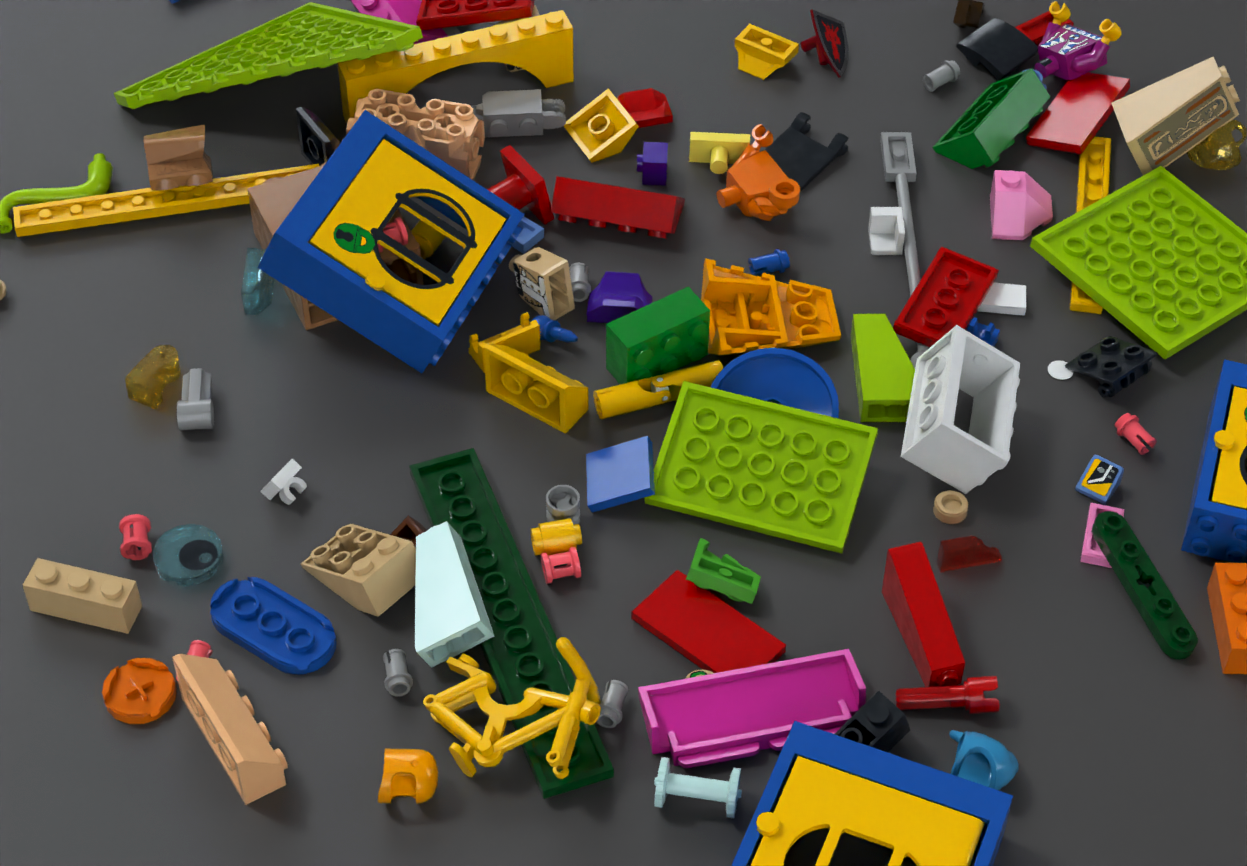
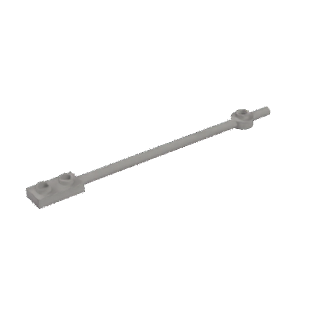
(901, 168)

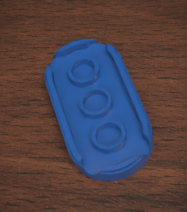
(273, 625)

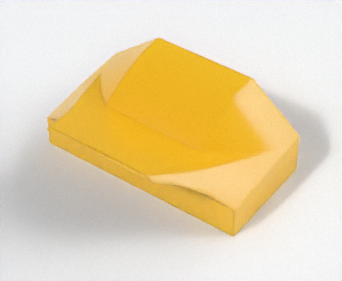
(763, 51)

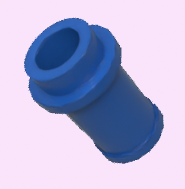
(769, 263)

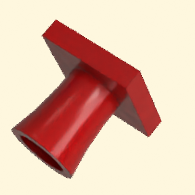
(523, 186)

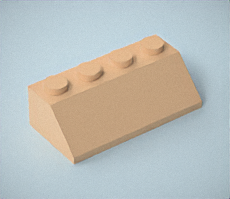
(230, 726)

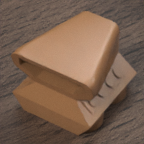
(177, 158)

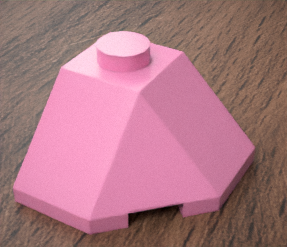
(1017, 205)

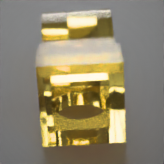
(152, 375)

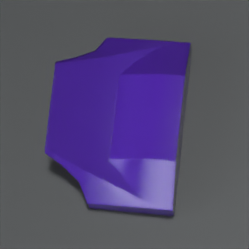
(616, 297)

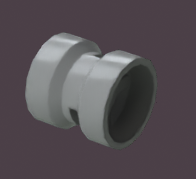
(563, 503)

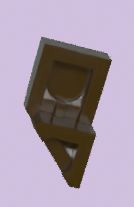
(968, 13)

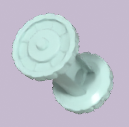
(697, 787)

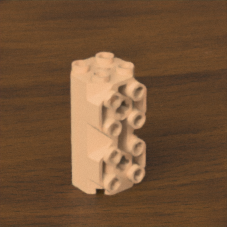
(441, 127)

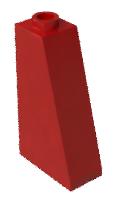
(922, 615)

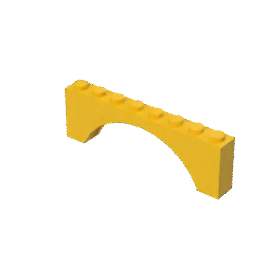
(534, 44)

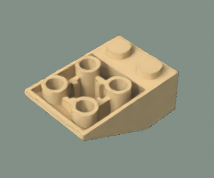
(365, 567)

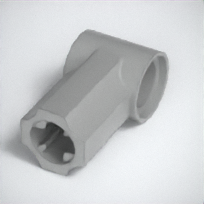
(196, 405)

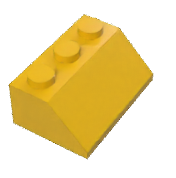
(534, 387)

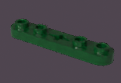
(1154, 604)

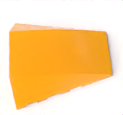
(763, 312)

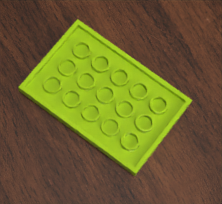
(762, 466)

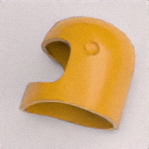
(408, 774)

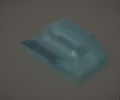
(257, 285)

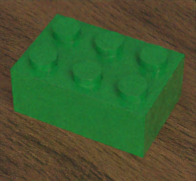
(658, 337)

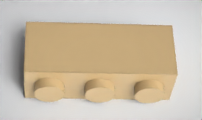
(82, 595)

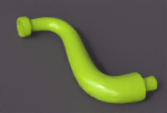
(97, 184)

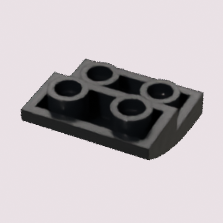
(998, 48)

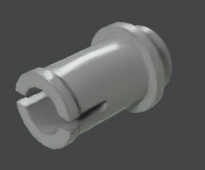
(945, 73)
(579, 281)
(398, 679)
(612, 704)

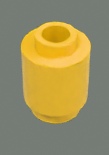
(427, 238)
(555, 537)

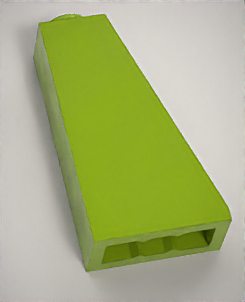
(881, 370)

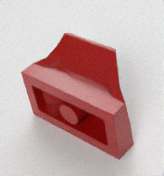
(647, 107)

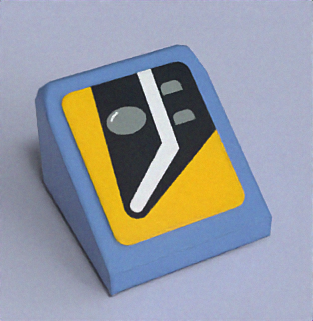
(1100, 479)

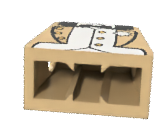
(544, 282)

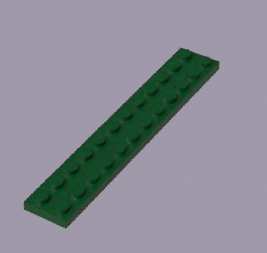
(523, 641)

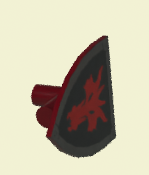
(829, 42)

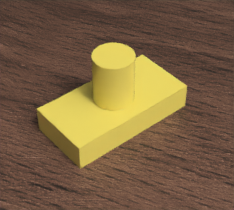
(717, 149)

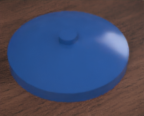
(781, 378)

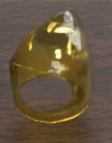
(1219, 149)

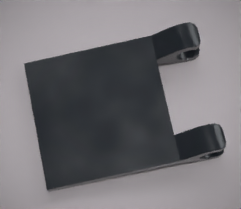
(802, 156)

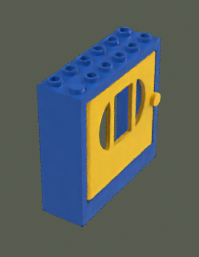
(873, 796)

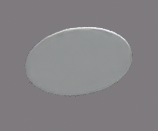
(1058, 370)

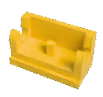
(521, 338)

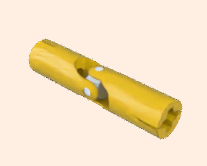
(636, 394)

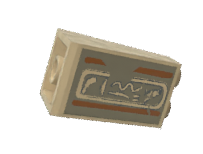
(1176, 113)

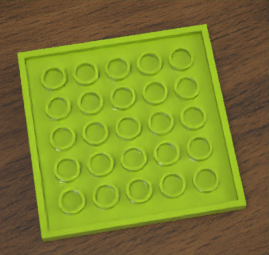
(1154, 260)

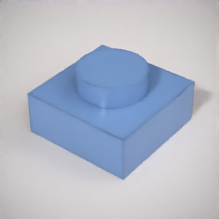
(529, 236)

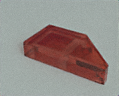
(965, 553)

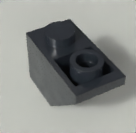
(876, 724)

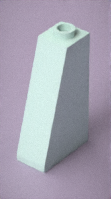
(447, 598)

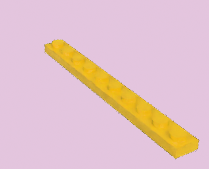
(140, 203)

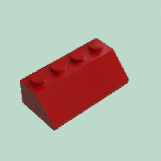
(616, 205)

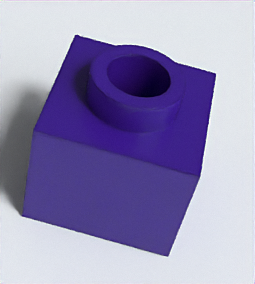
(653, 163)

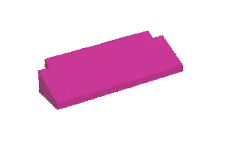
(750, 707)

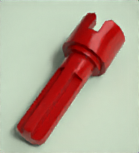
(967, 695)

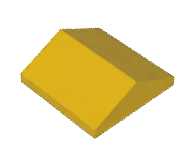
(601, 127)

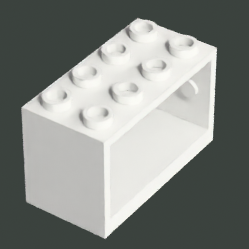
(930, 436)

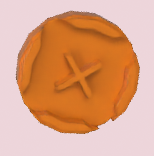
(139, 691)

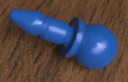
(551, 330)

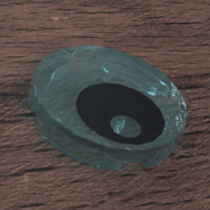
(188, 554)

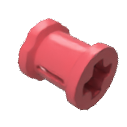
(396, 231)
(135, 537)
(571, 569)

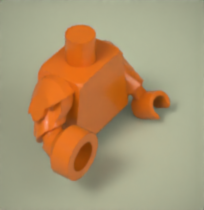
(758, 182)

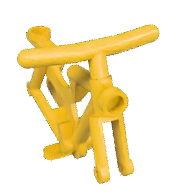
(489, 749)

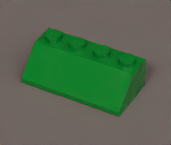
(994, 120)

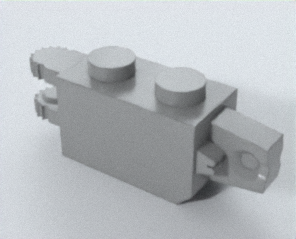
(519, 113)

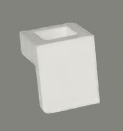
(886, 230)

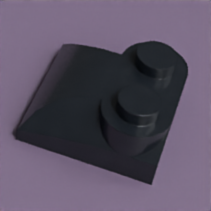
(315, 137)

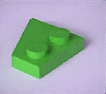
(722, 574)

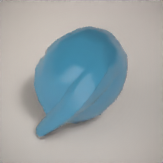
(983, 760)

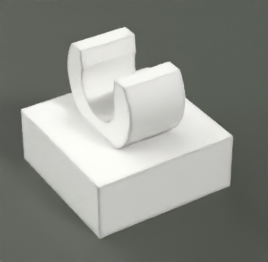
(282, 482)

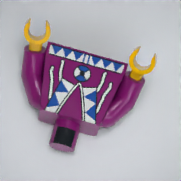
(1071, 50)

